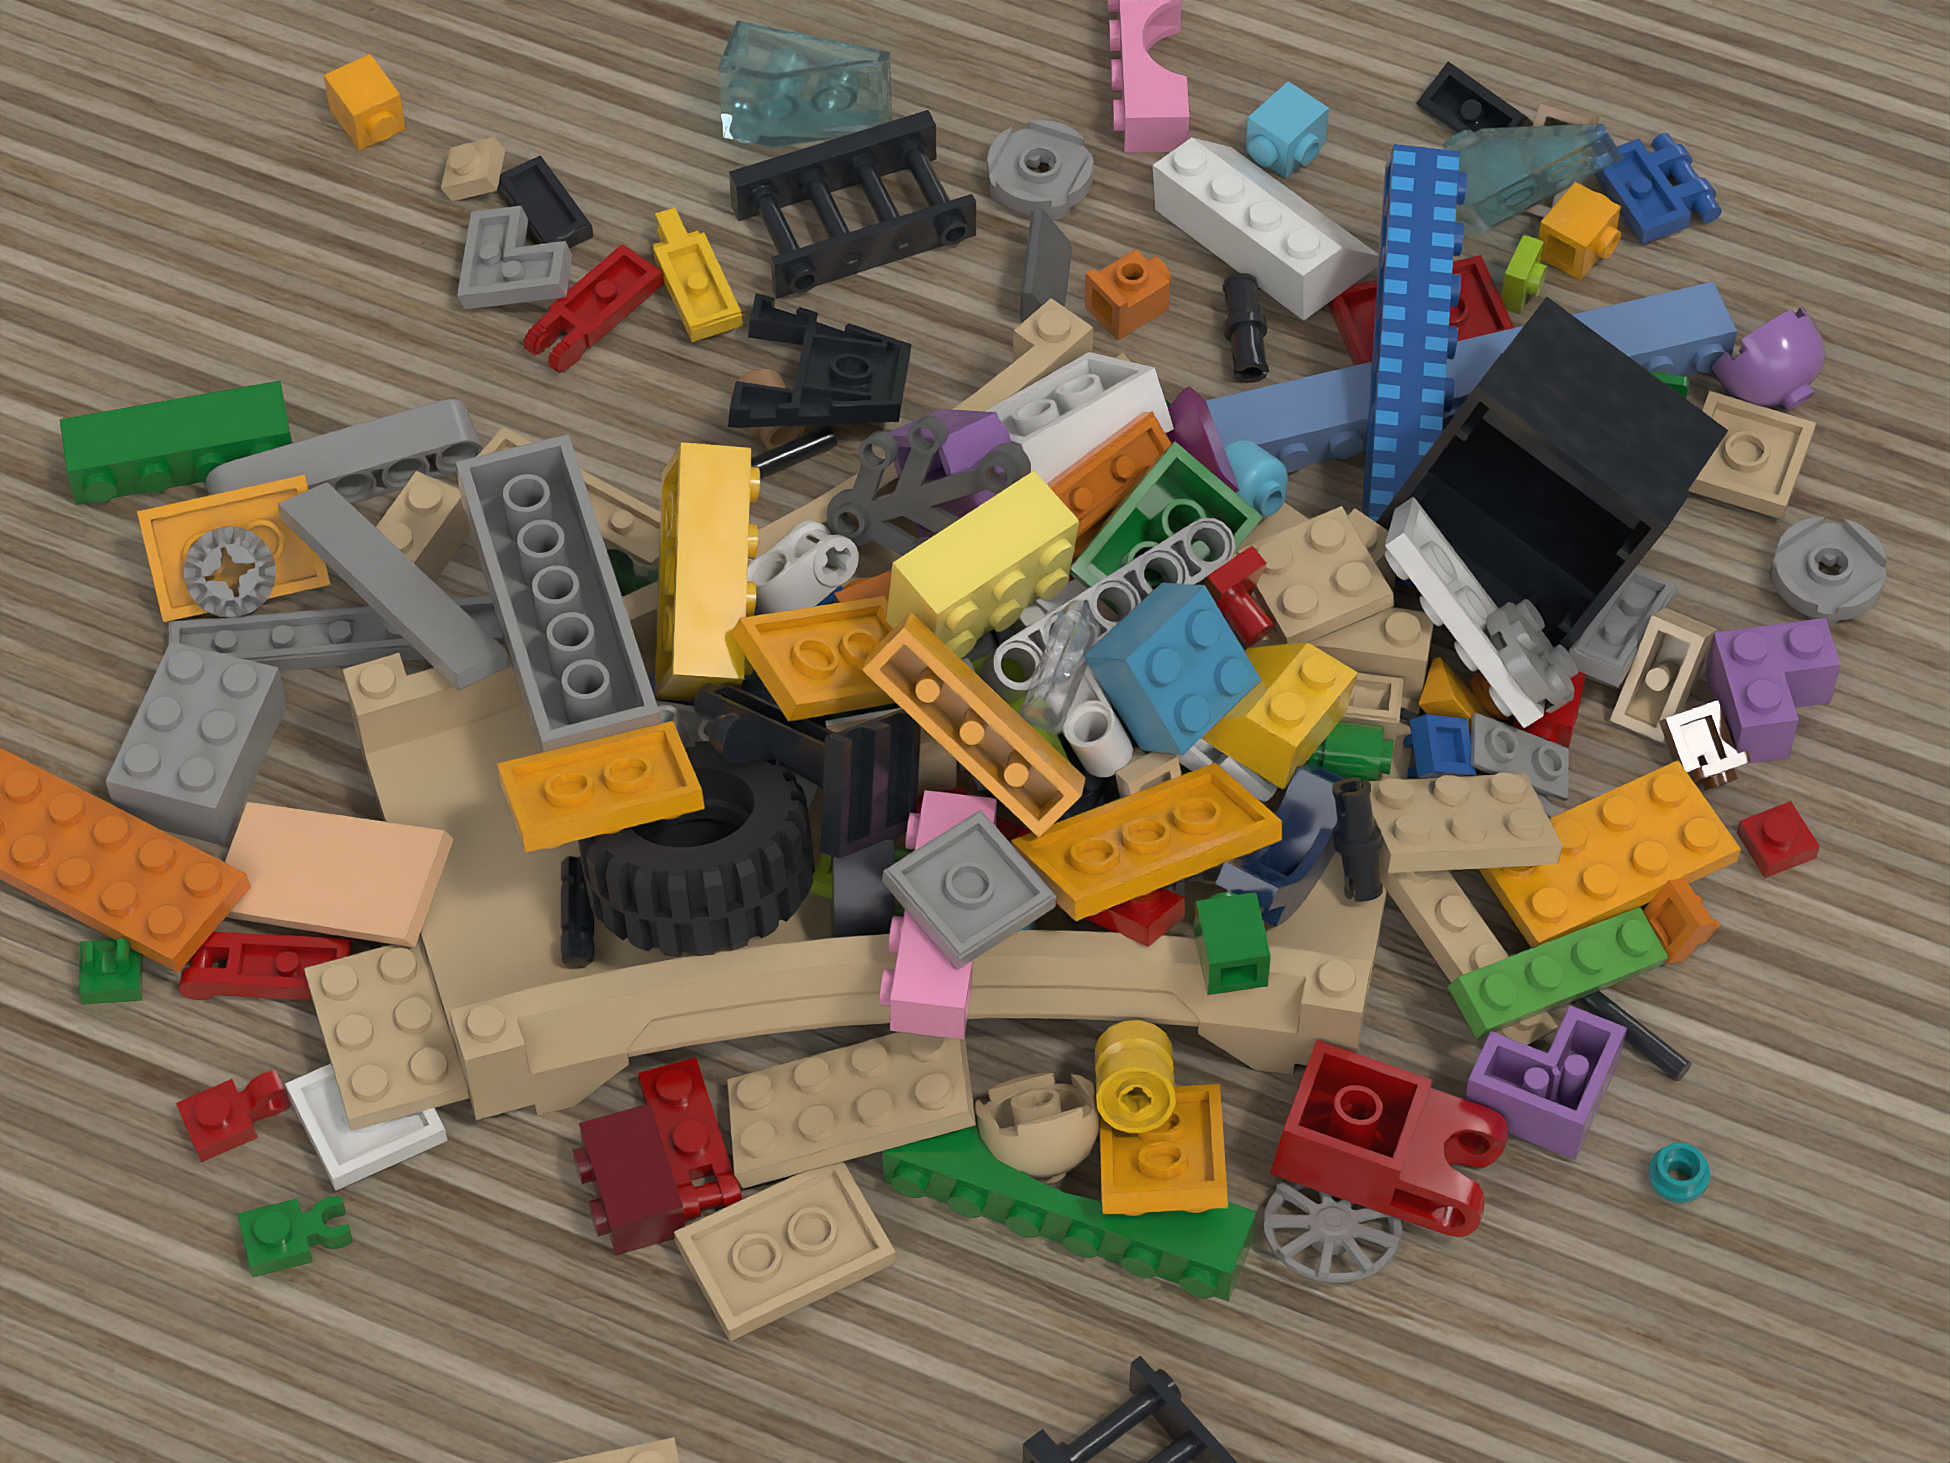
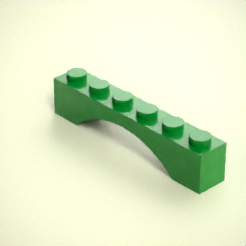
(1184, 1247)

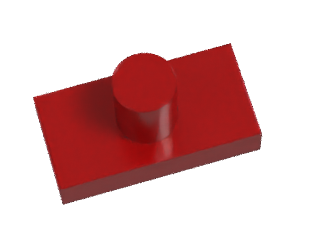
(1232, 591)

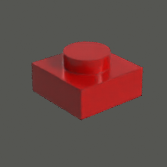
(1778, 839)

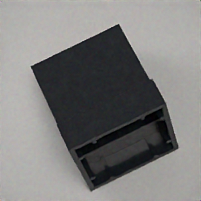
(1561, 471)

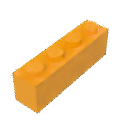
(974, 724)

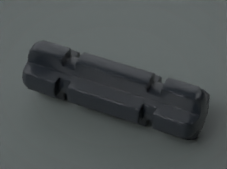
(576, 915)

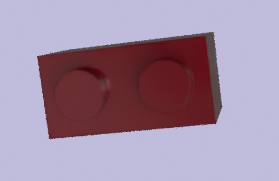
(631, 1179)

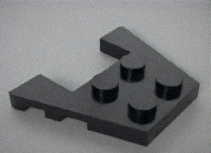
(839, 378)

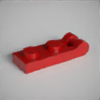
(258, 965)
(690, 1135)

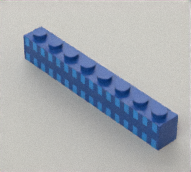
(1412, 318)

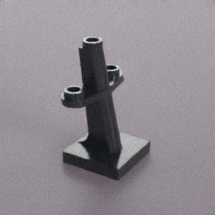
(864, 770)

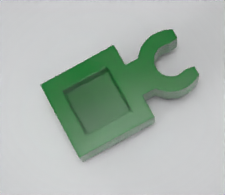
(281, 1235)

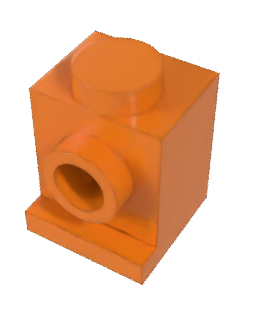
(1128, 293)

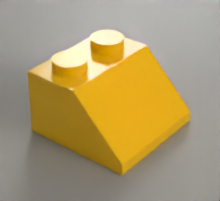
(1287, 712)

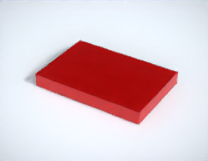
(1477, 312)

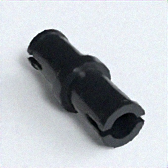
(1245, 328)
(1357, 839)

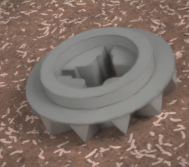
(205, 558)

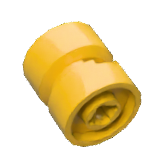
(1134, 1076)

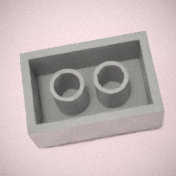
(197, 742)

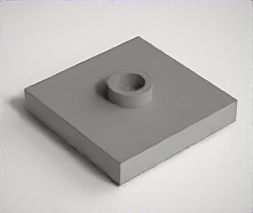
(969, 889)

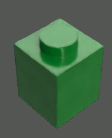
(1231, 943)

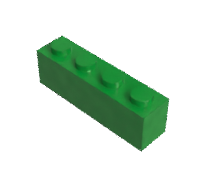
(170, 440)

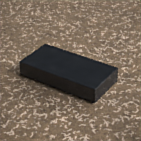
(547, 204)

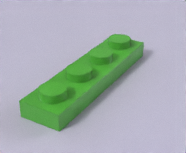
(1557, 972)

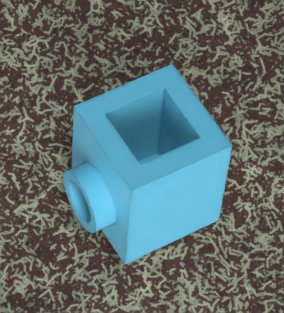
(1287, 130)

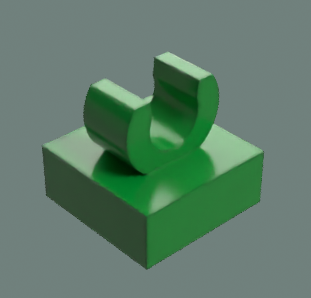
(109, 972)

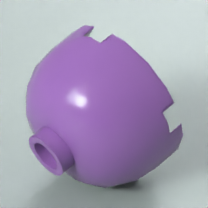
(1775, 362)

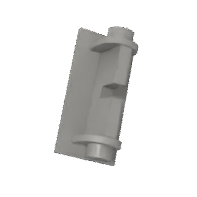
(1507, 749)

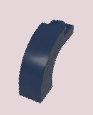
(1290, 868)

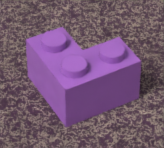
(968, 441)
(1766, 675)
(1553, 1093)

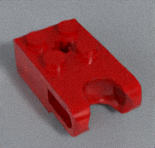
(1388, 1141)

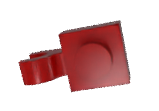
(224, 1118)

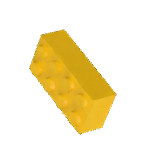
(704, 568)

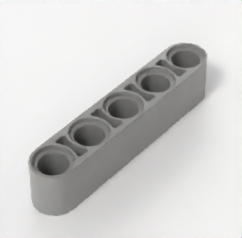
(364, 457)
(1124, 588)

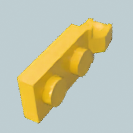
(694, 279)

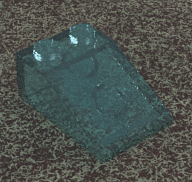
(799, 87)
(1525, 166)

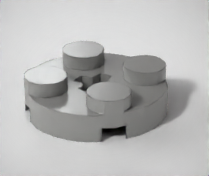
(1053, 191)
(1827, 596)
(1530, 657)

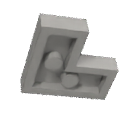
(502, 269)

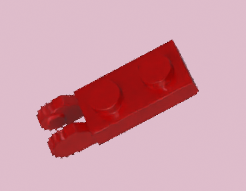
(594, 307)

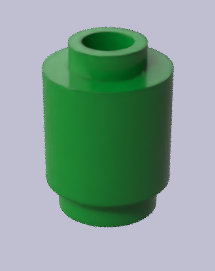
(1355, 751)

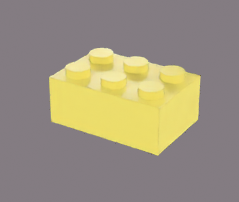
(987, 565)

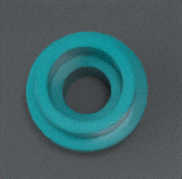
(1681, 1158)

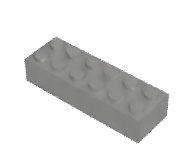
(555, 594)

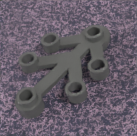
(913, 496)

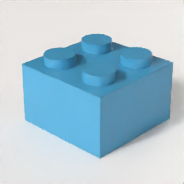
(1172, 668)

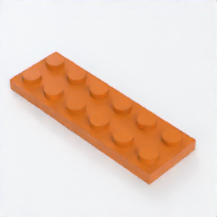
(110, 866)

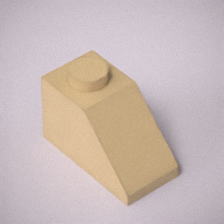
(1663, 672)

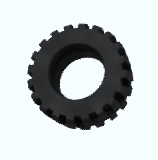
(712, 871)

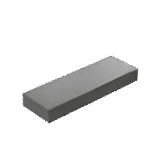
(1616, 632)

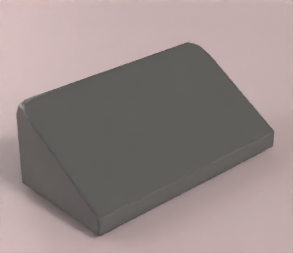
(1045, 264)

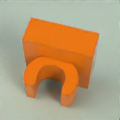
(1679, 920)

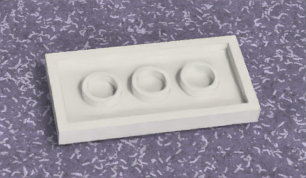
(1458, 601)

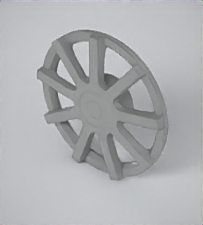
(1330, 1230)

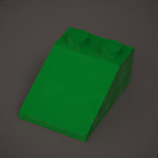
(1161, 503)

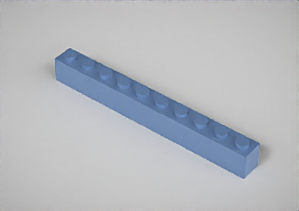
(1328, 412)

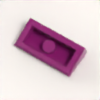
(1198, 435)

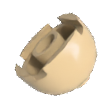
(1040, 1124)

